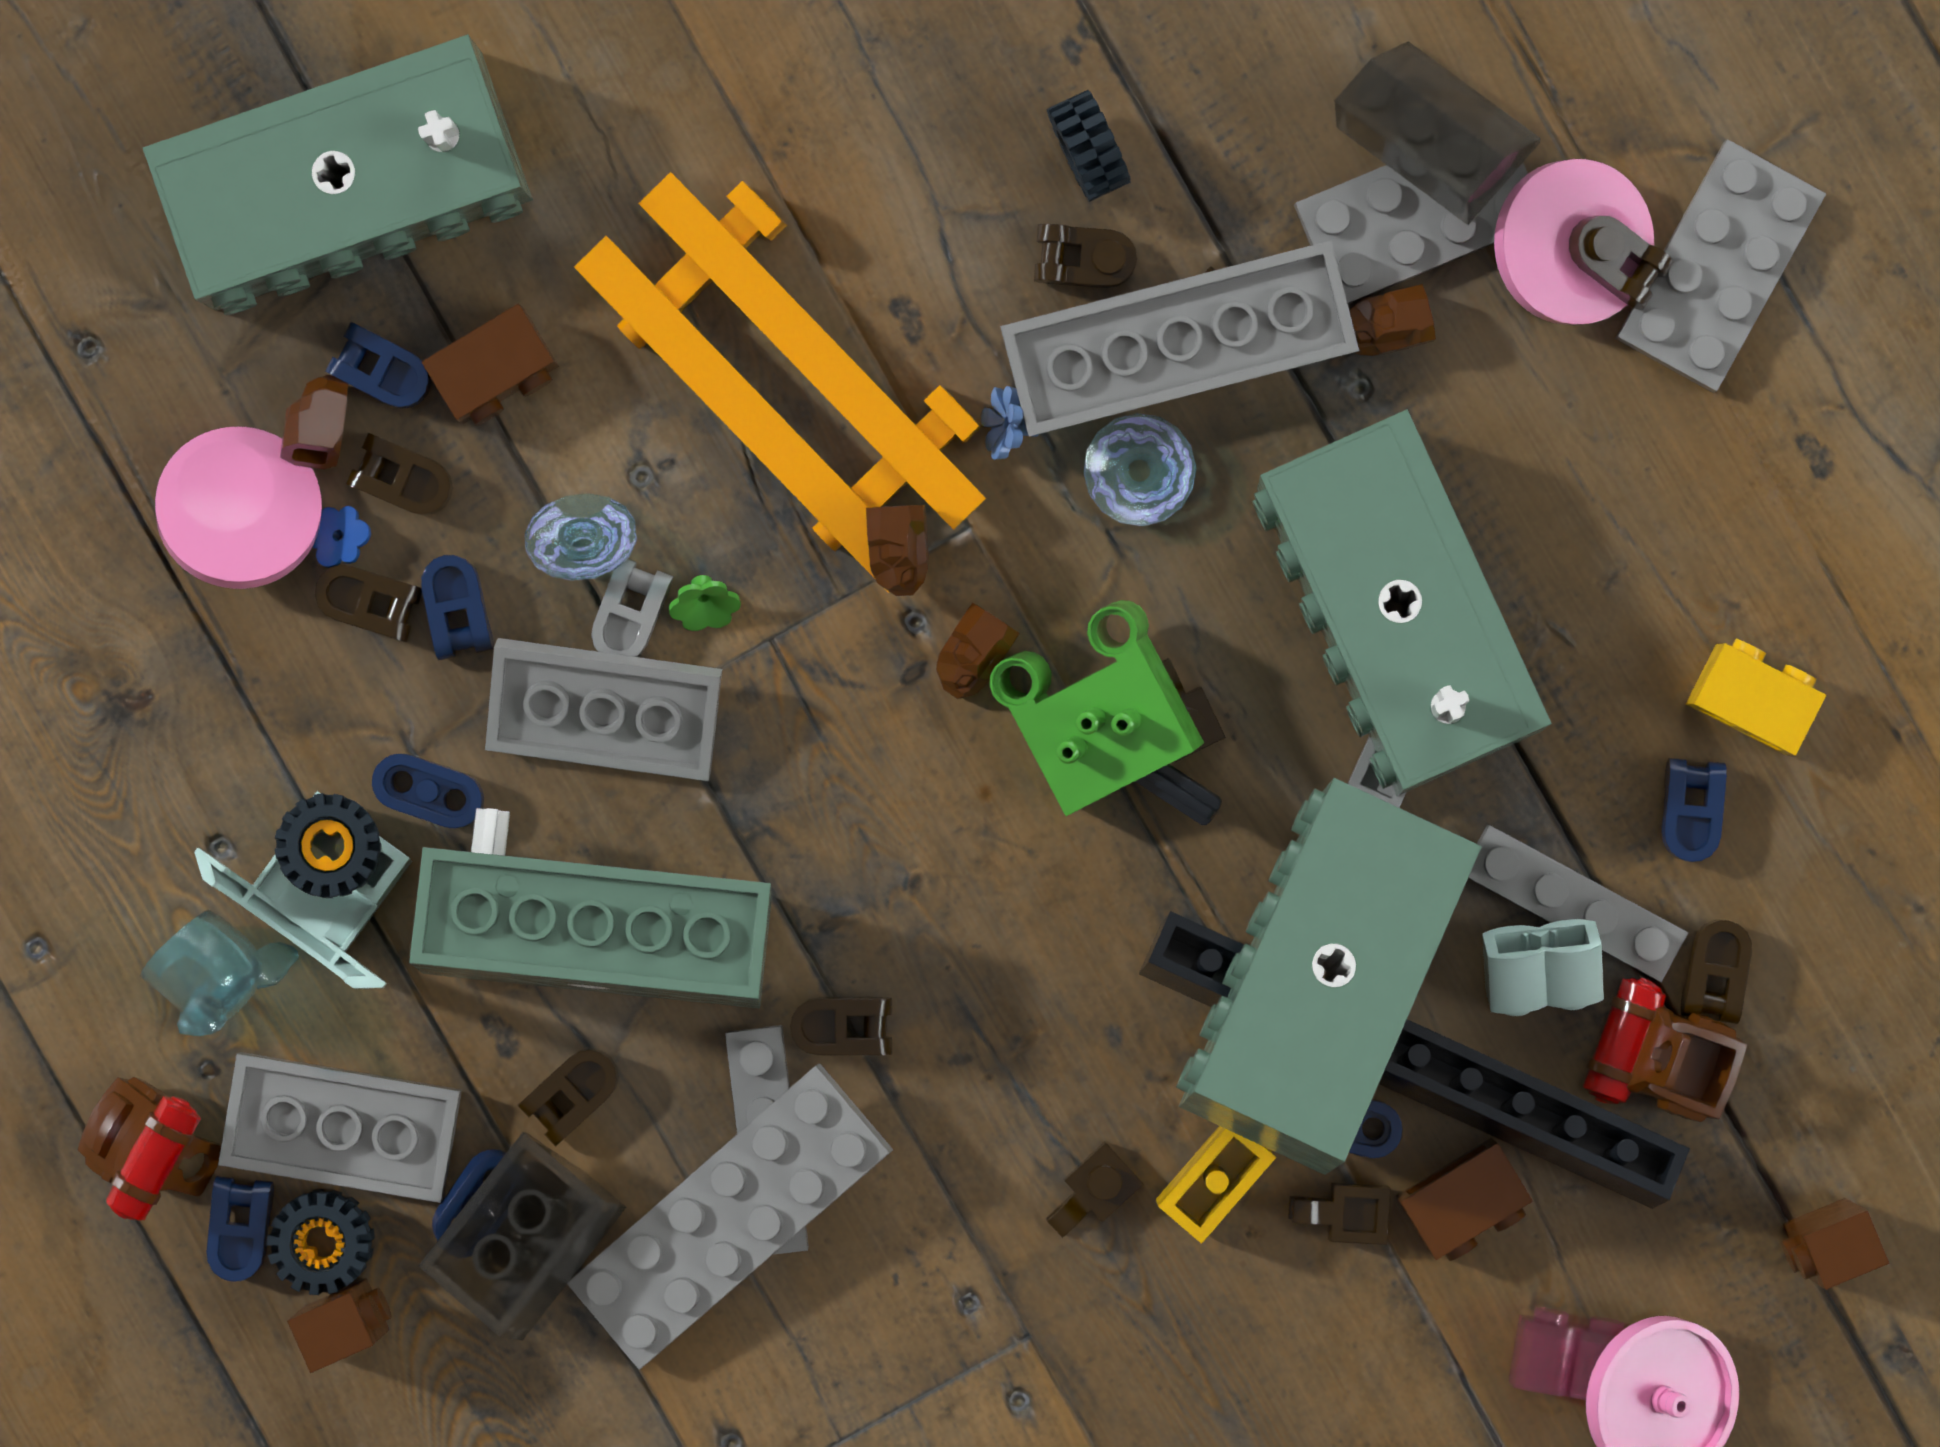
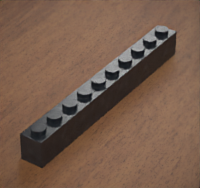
(1462, 1083)

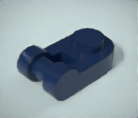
(396, 378)
(448, 587)
(1691, 830)
(234, 1248)

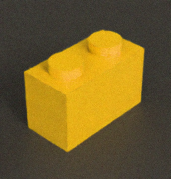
(1756, 697)
(1214, 1181)

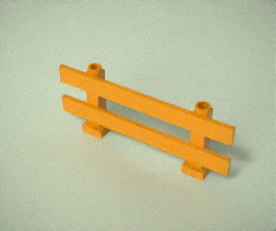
(719, 254)

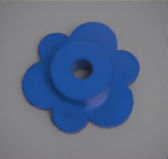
(332, 526)

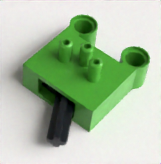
(1109, 725)

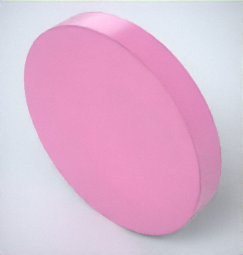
(1536, 231)
(237, 508)
(1663, 1387)

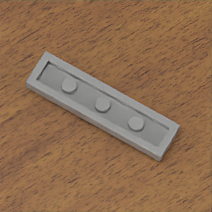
(1563, 894)
(757, 1081)

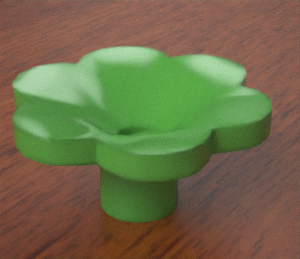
(704, 604)

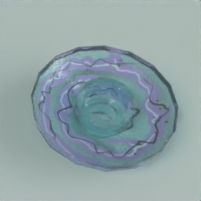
(1147, 440)
(580, 536)

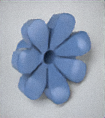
(1005, 421)

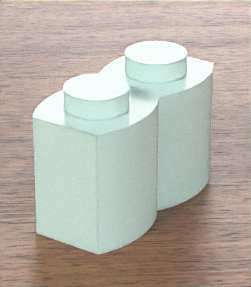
(1543, 967)

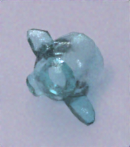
(213, 972)

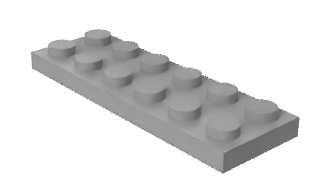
(1179, 338)
(730, 1216)

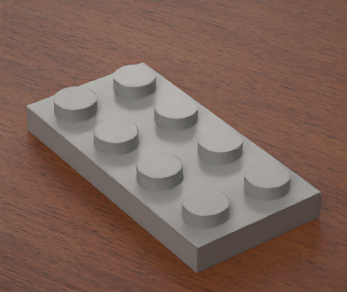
(1393, 230)
(1724, 265)
(603, 709)
(340, 1127)

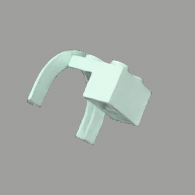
(314, 923)

